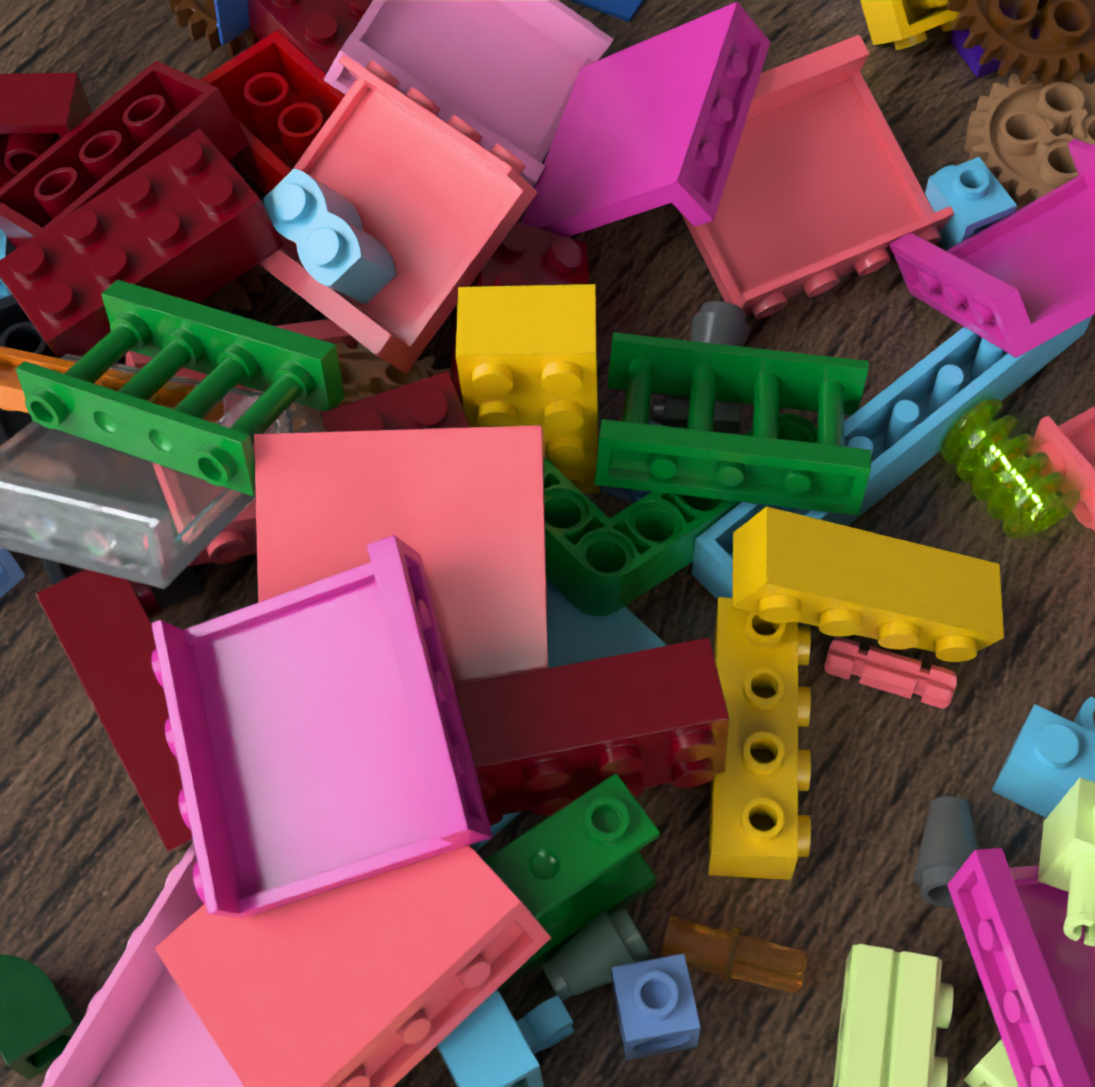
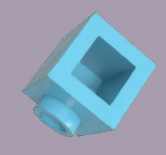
(973, 196)

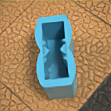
(329, 237)

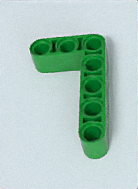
(617, 559)

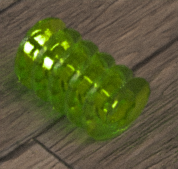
(1003, 473)

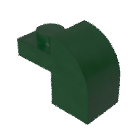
(34, 1017)

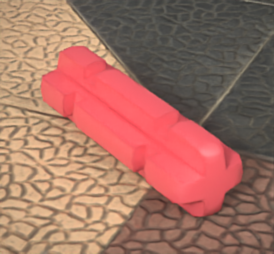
(891, 672)

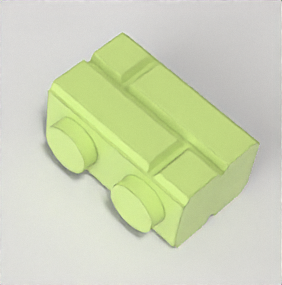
(891, 1020)

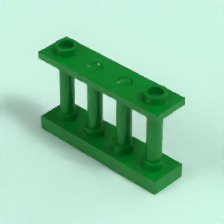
(193, 337)
(725, 464)
(578, 864)

